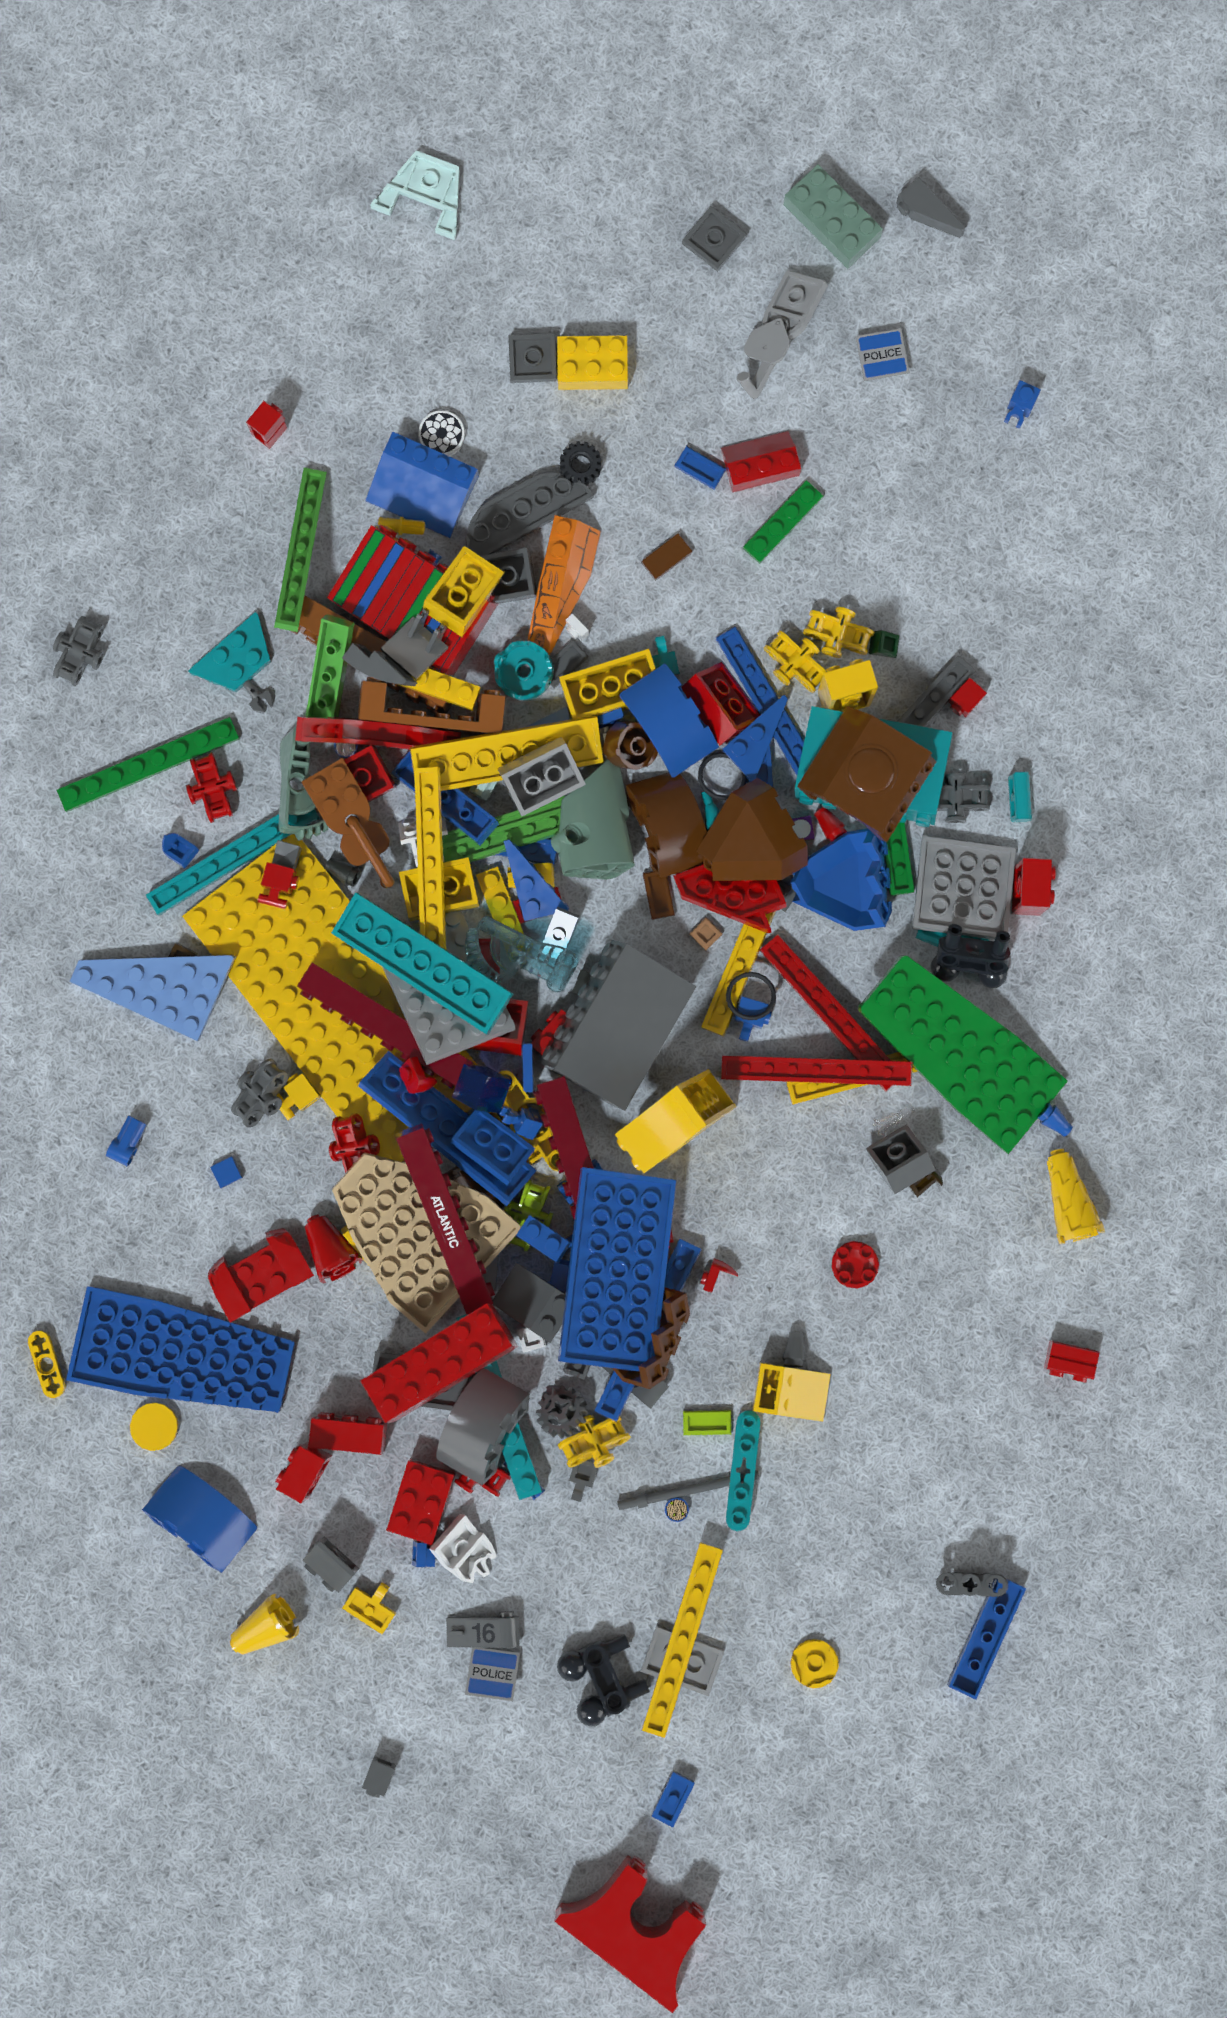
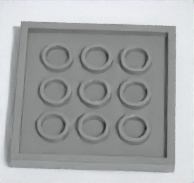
(963, 887)

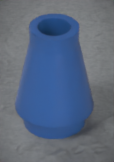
(1055, 1120)

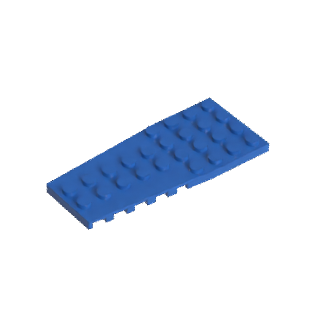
(176, 1353)

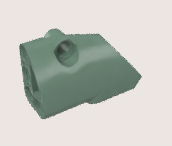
(594, 829)

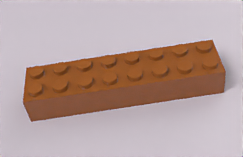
(310, 626)

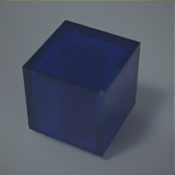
(481, 1088)

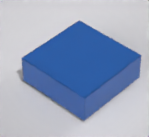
(226, 1172)

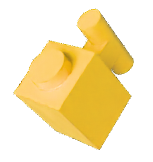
(300, 1093)

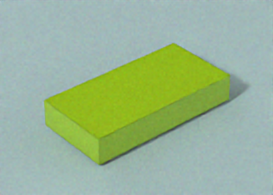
(707, 1422)

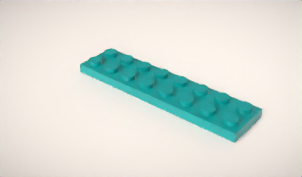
(422, 963)

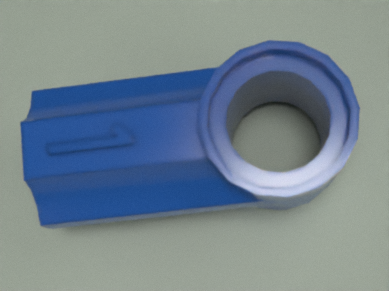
(125, 1143)

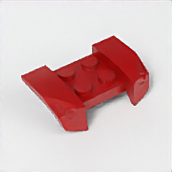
(258, 1275)

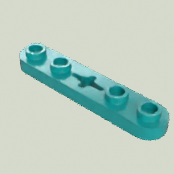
(739, 1494)

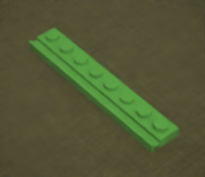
(520, 829)

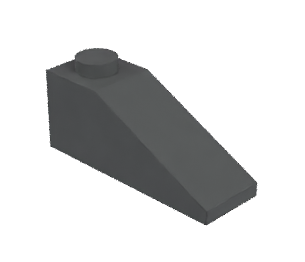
(926, 208)

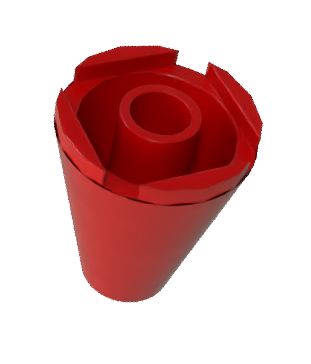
(330, 1250)

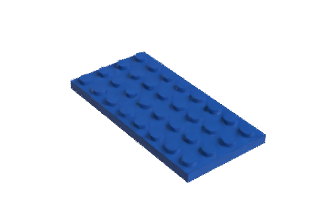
(616, 1269)

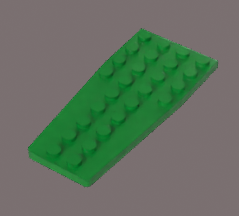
(962, 1052)

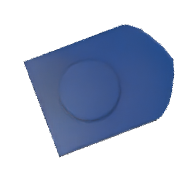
(178, 849)

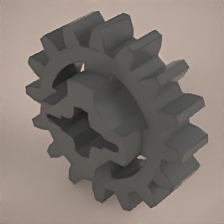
(560, 1411)

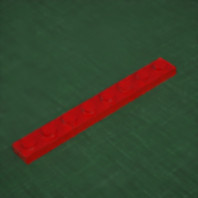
(822, 1002)
(817, 1070)

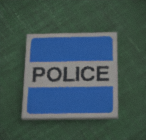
(882, 354)
(492, 1674)

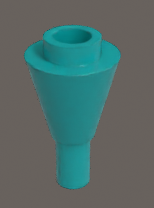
(711, 810)

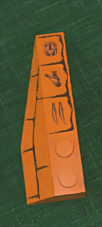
(562, 579)

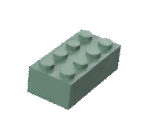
(832, 216)

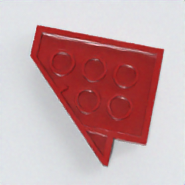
(739, 900)

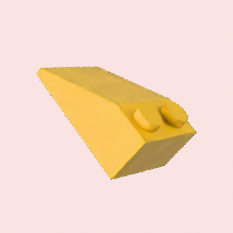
(462, 591)

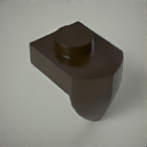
(923, 1184)

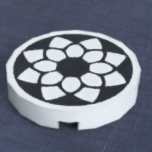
(442, 432)

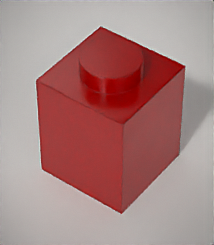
(967, 698)

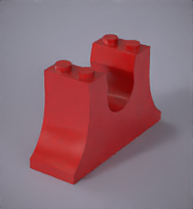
(639, 1952)

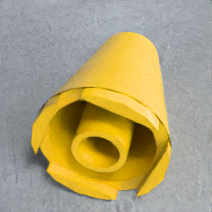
(265, 1627)

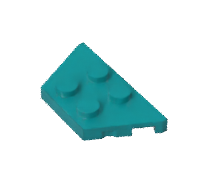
(235, 657)

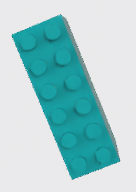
(925, 804)

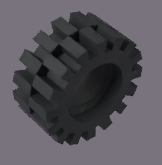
(587, 451)

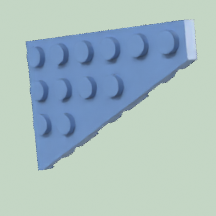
(164, 989)

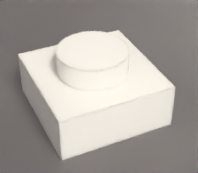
(576, 628)

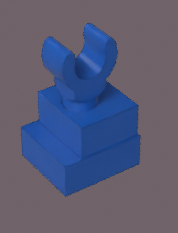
(525, 1123)
(422, 1555)

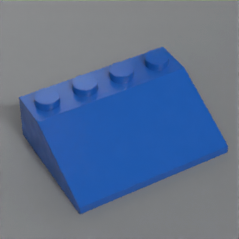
(422, 484)

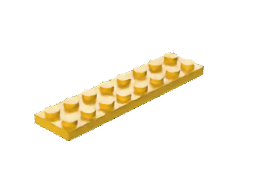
(476, 758)

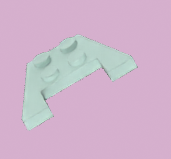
(428, 182)

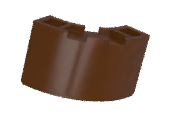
(671, 821)

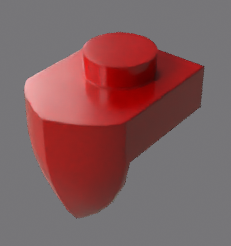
(414, 1077)
(709, 1277)

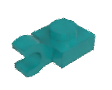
(664, 656)

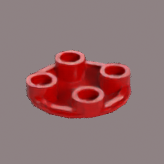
(855, 1264)

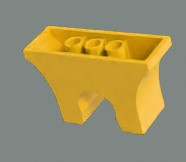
(674, 1120)

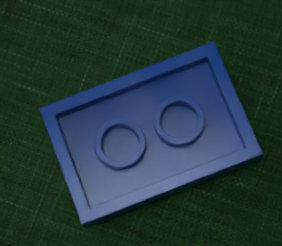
(492, 1145)

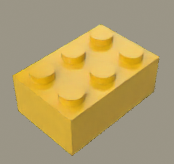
(592, 362)

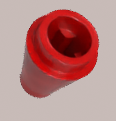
(830, 824)

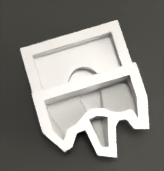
(463, 1550)

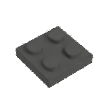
(714, 238)
(532, 358)

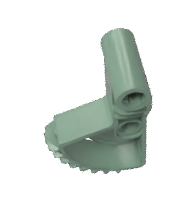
(295, 767)

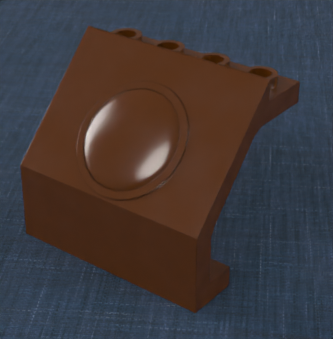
(868, 771)

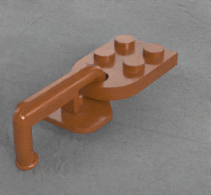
(338, 796)

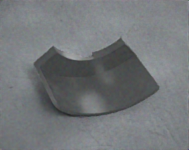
(478, 1424)

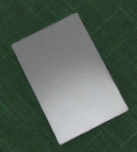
(701, 1666)

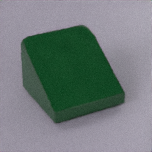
(884, 644)

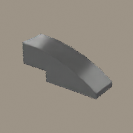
(377, 665)

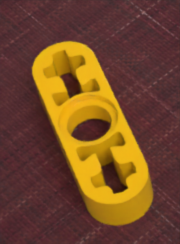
(37, 1360)

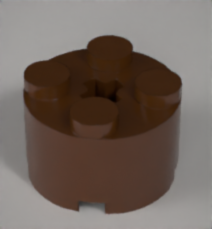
(629, 746)

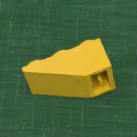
(791, 1392)

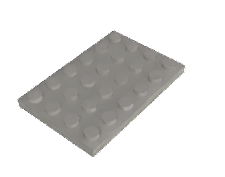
(432, 1025)

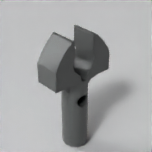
(255, 694)

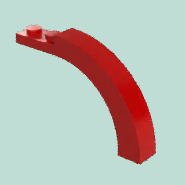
(369, 732)

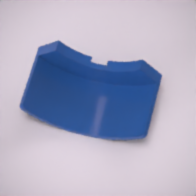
(669, 720)
(200, 1517)

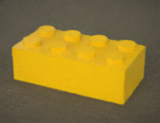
(848, 686)
(598, 687)

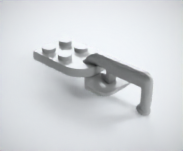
(782, 321)

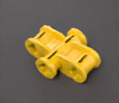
(830, 630)
(790, 655)
(590, 1439)

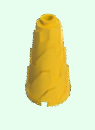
(1073, 1209)

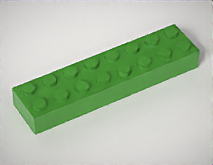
(329, 667)

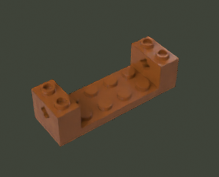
(488, 714)

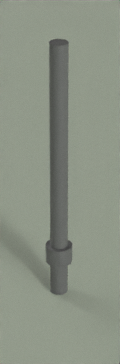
(641, 1500)

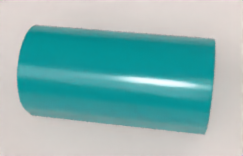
(1019, 797)

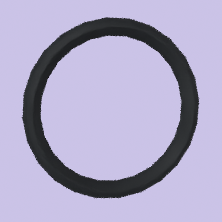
(701, 781)
(751, 1017)

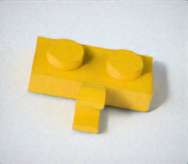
(369, 1608)

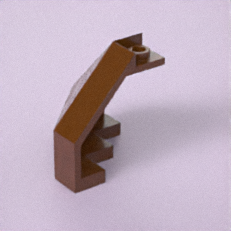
(753, 838)
(665, 1342)

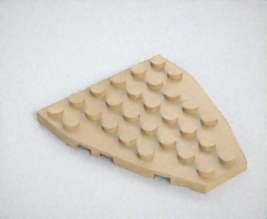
(399, 1241)

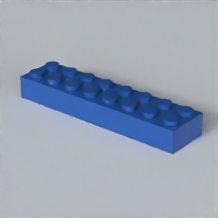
(454, 806)
(985, 1639)

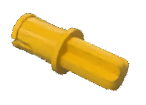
(403, 525)

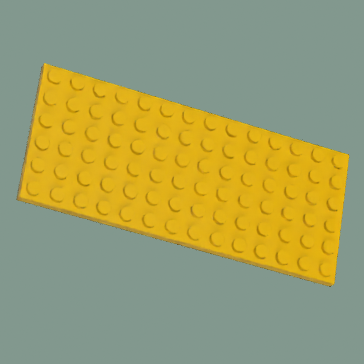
(272, 956)

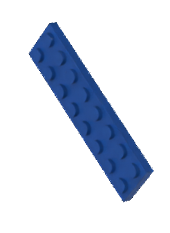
(442, 1119)

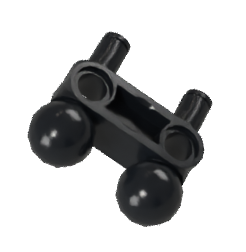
(972, 955)
(594, 1709)

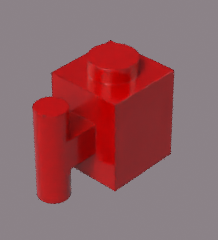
(278, 880)

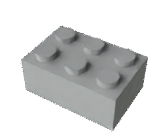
(541, 776)

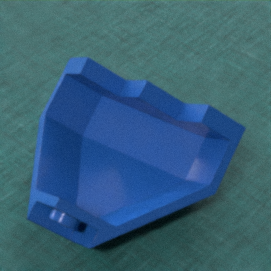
(847, 881)

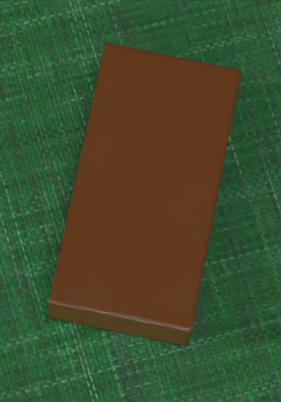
(666, 557)
(658, 896)

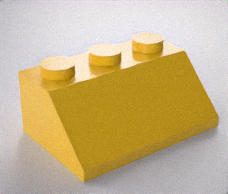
(458, 888)

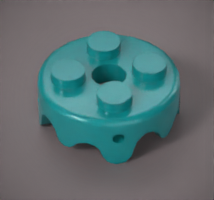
(507, 670)

